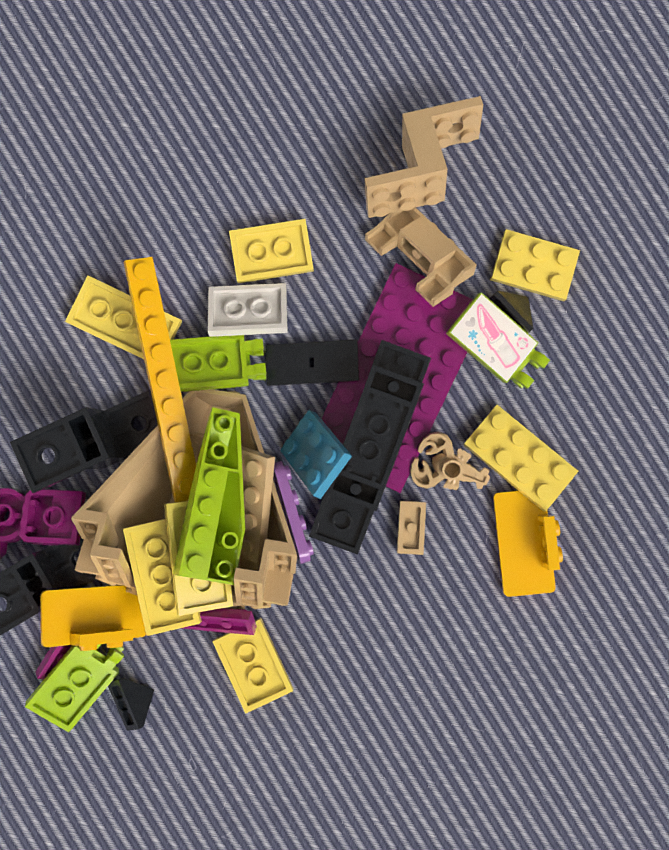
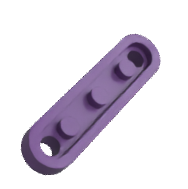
(295, 522)

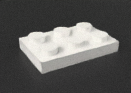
(247, 309)

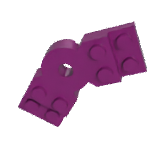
(39, 517)

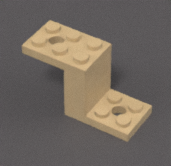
(422, 139)

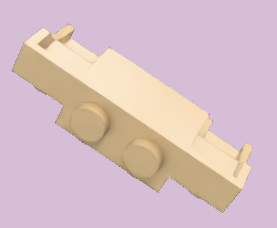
(427, 248)

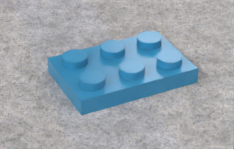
(315, 454)

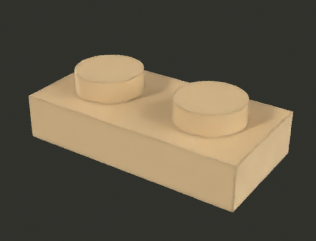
(411, 527)

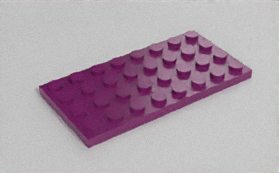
(414, 324)

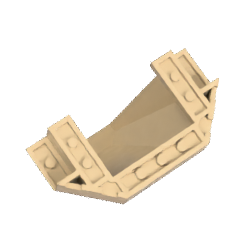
(138, 495)

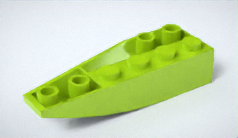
(215, 507)

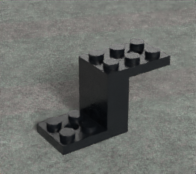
(84, 441)

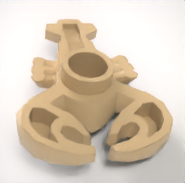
(446, 465)

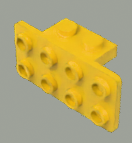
(526, 545)
(90, 617)

